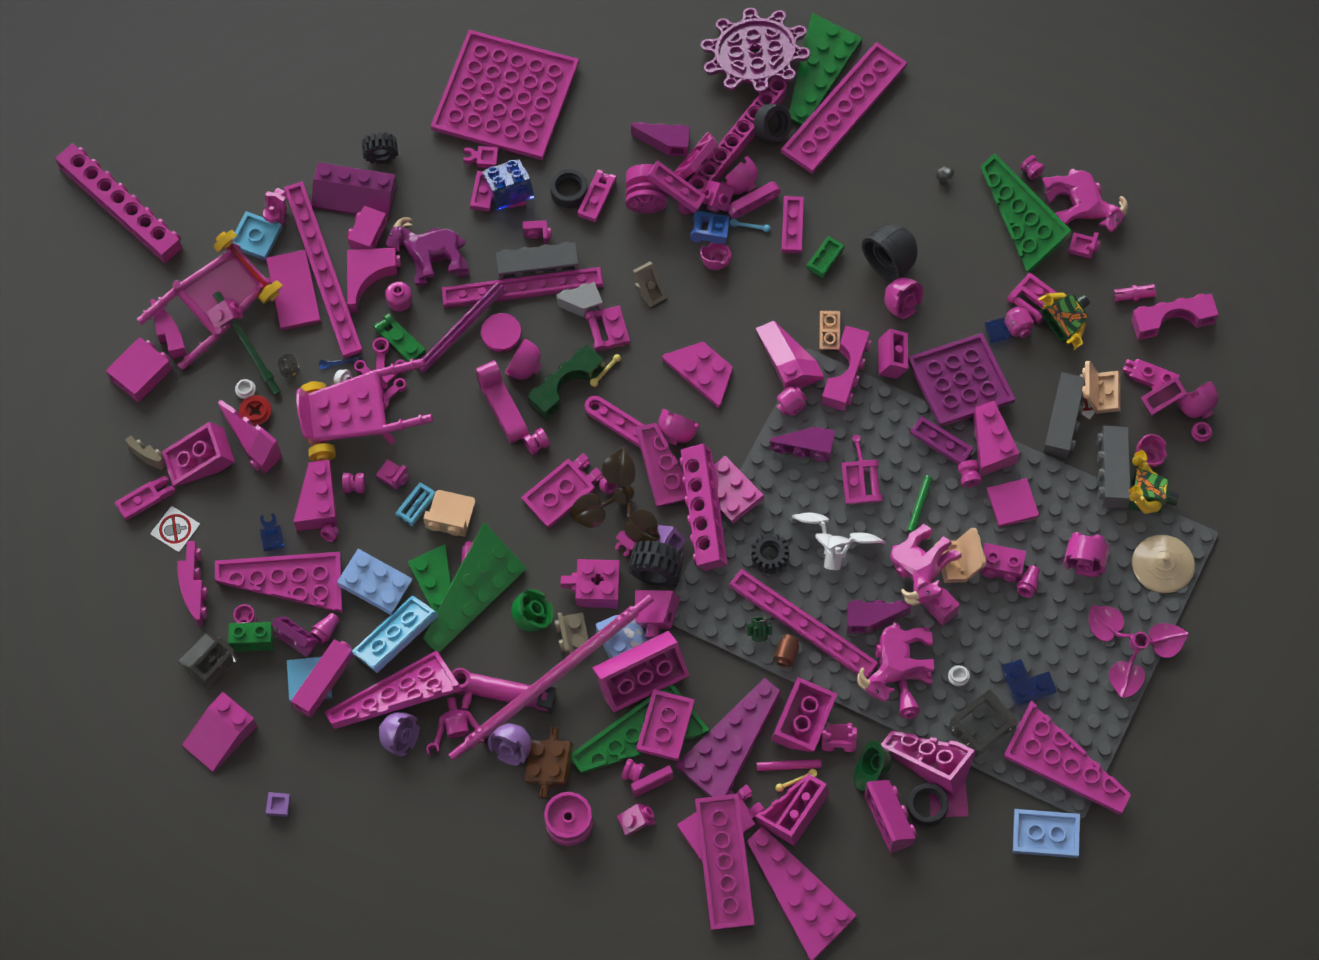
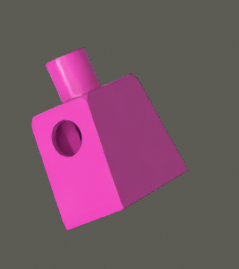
(657, 614)

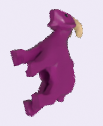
(429, 248)

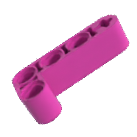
(500, 401)

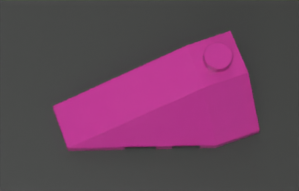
(933, 760)

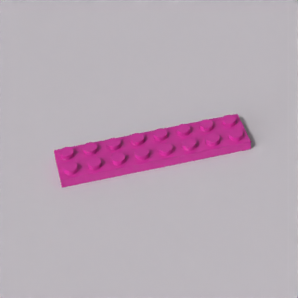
(844, 107)

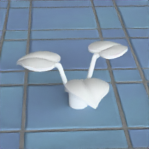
(832, 552)

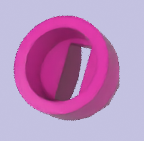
(607, 487)
(329, 532)

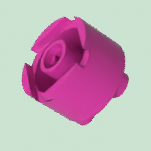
(1087, 554)

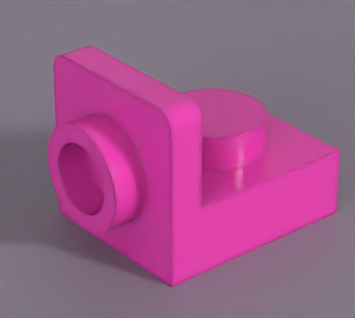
(537, 229)
(393, 474)

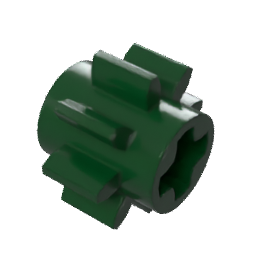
(759, 629)

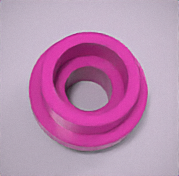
(1201, 426)

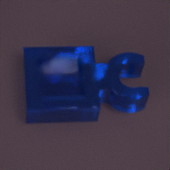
(271, 535)

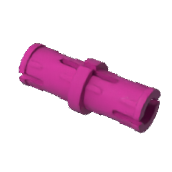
(1134, 293)

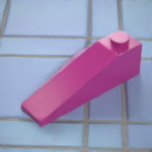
(791, 361)
(256, 442)

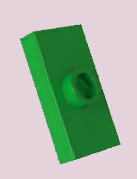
(825, 257)

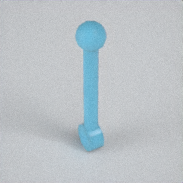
(734, 223)

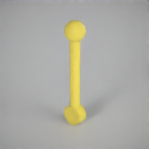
(594, 382)
(780, 787)

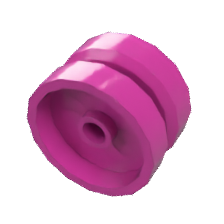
(556, 816)

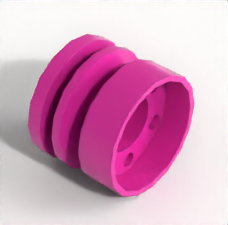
(641, 193)

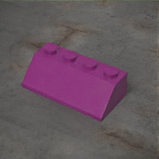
(350, 189)

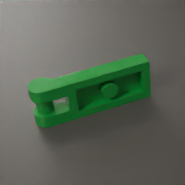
(399, 339)

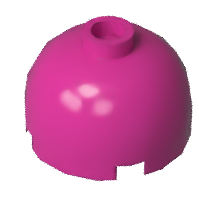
(742, 177)
(903, 296)
(525, 361)
(1200, 401)
(676, 427)

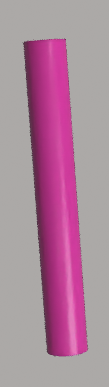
(786, 765)

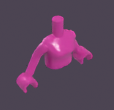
(455, 723)

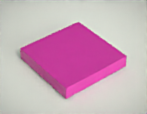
(1012, 502)

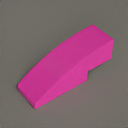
(168, 333)

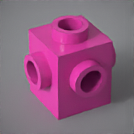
(717, 196)

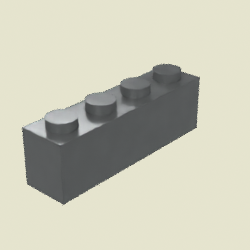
(537, 260)
(1064, 416)
(1114, 467)

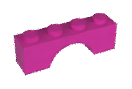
(1198, 310)
(838, 389)

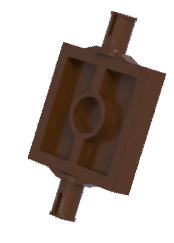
(549, 763)

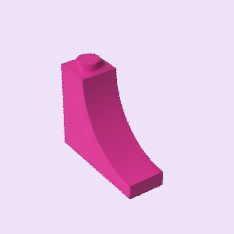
(367, 267)

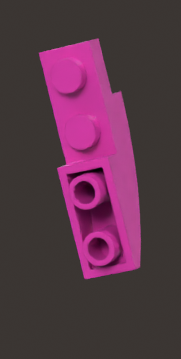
(190, 584)

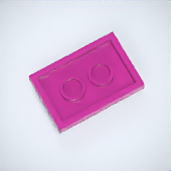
(734, 490)
(665, 725)

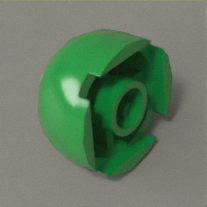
(532, 611)

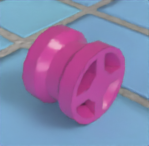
(1032, 167)
(633, 771)

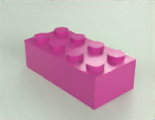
(641, 670)

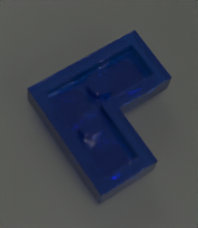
(1024, 688)

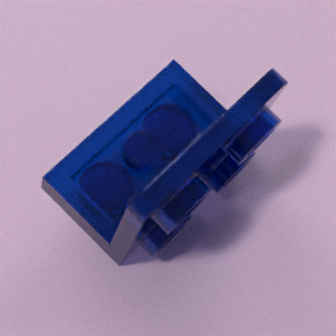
(509, 183)

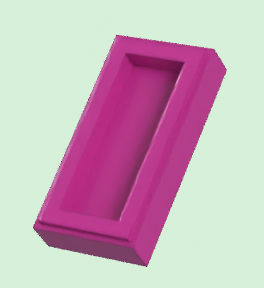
(652, 781)

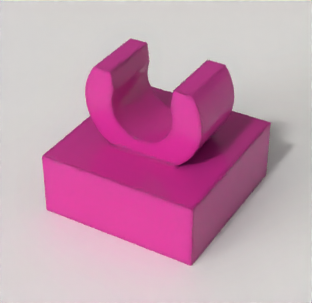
(626, 541)

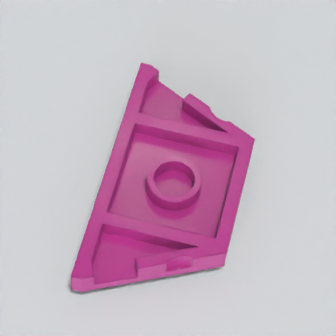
(694, 160)
(702, 370)

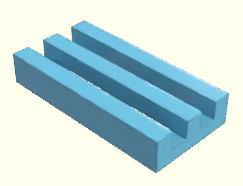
(406, 518)

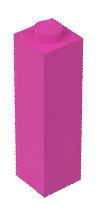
(322, 678)

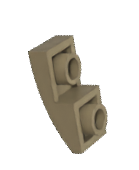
(147, 455)

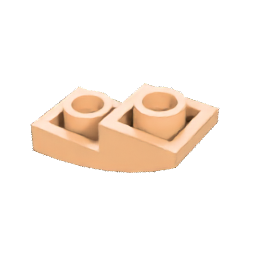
(829, 330)

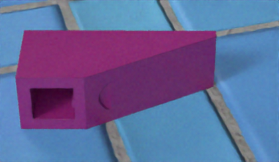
(666, 138)
(810, 442)
(870, 616)

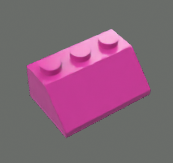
(804, 716)
(889, 815)

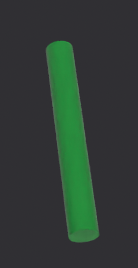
(919, 504)

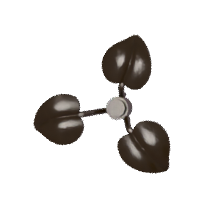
(590, 513)

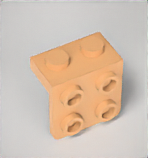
(1101, 389)
(450, 513)
(971, 561)

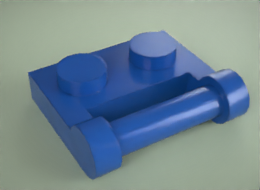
(716, 230)

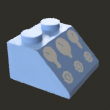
(624, 640)

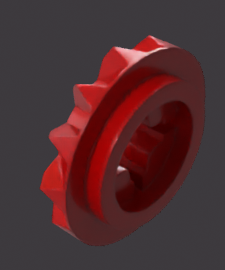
(255, 402)

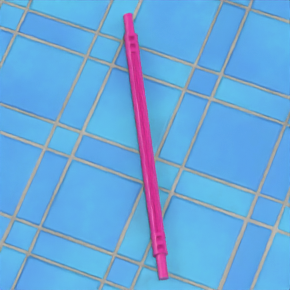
(551, 677)

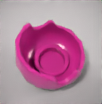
(715, 256)
(1154, 448)

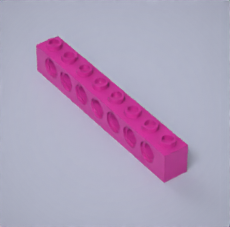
(164, 248)

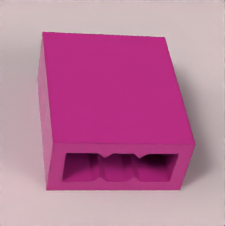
(139, 369)

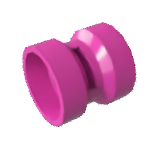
(536, 441)
(969, 473)
(353, 483)
(244, 613)

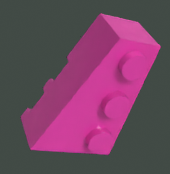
(993, 440)
(317, 498)

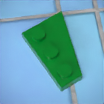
(432, 575)

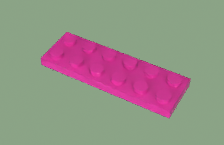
(724, 862)

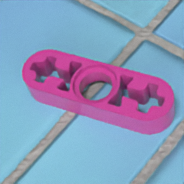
(753, 200)

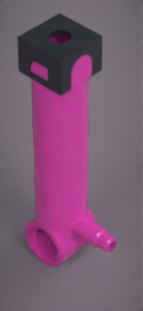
(500, 690)

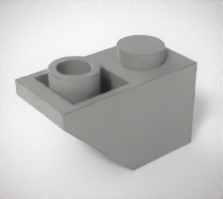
(580, 299)

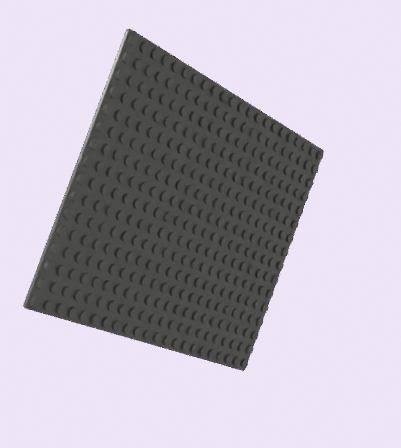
(992, 619)

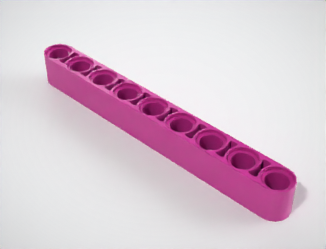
(737, 138)

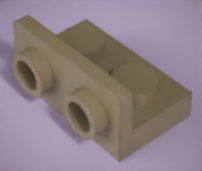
(572, 631)

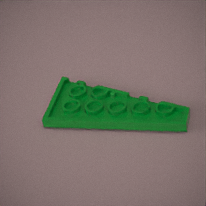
(830, 52)
(1028, 219)
(479, 580)
(621, 738)

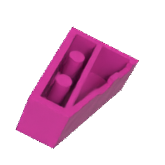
(795, 810)

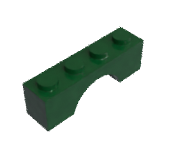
(583, 365)

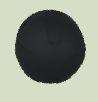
(890, 251)

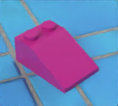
(198, 455)
(219, 732)

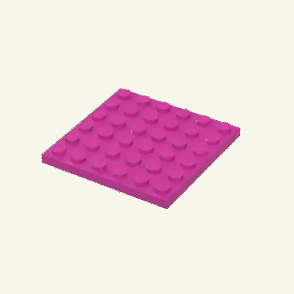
(505, 94)

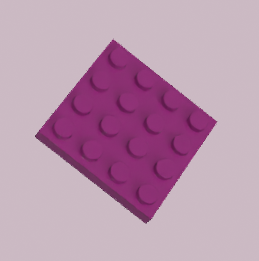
(960, 378)

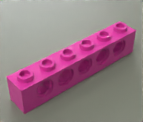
(715, 555)

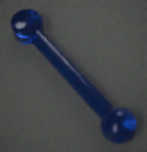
(323, 364)

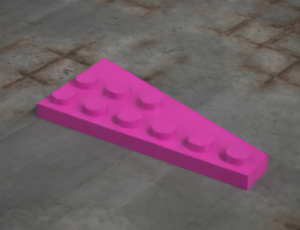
(806, 902)

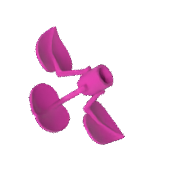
(1126, 677)

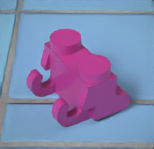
(839, 736)

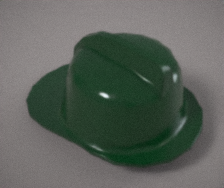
(872, 764)

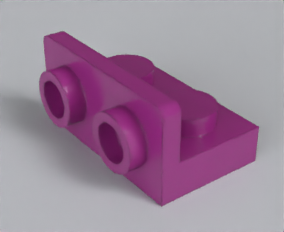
(294, 635)

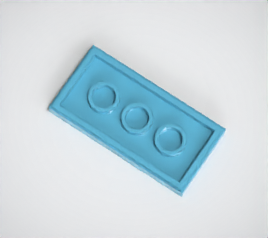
(394, 633)

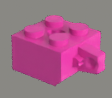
(584, 580)

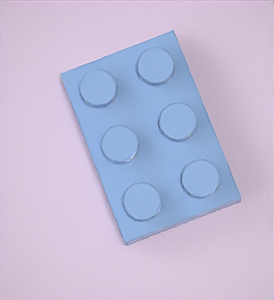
(374, 581)
(1046, 833)

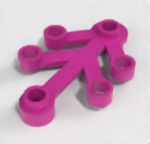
(380, 363)

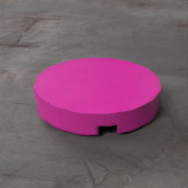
(501, 332)

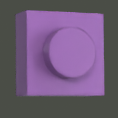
(278, 804)

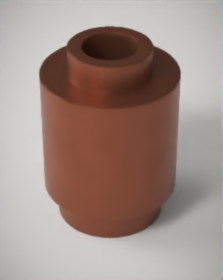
(786, 651)

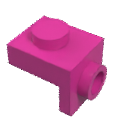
(1084, 245)
(224, 313)
(636, 818)

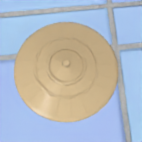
(1163, 563)

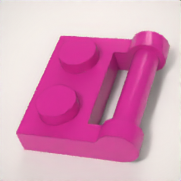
(1032, 289)
(613, 325)
(854, 482)

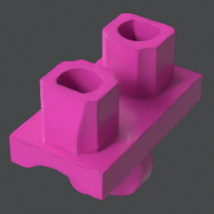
(275, 206)

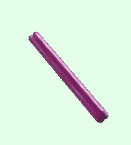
(461, 326)

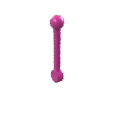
(856, 439)

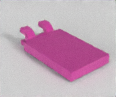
(560, 489)
(690, 829)

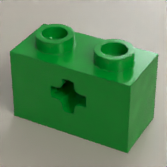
(251, 636)

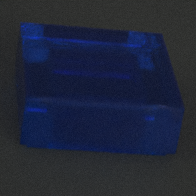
(997, 330)

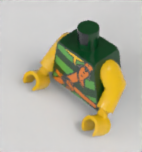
(1065, 316)
(1149, 490)

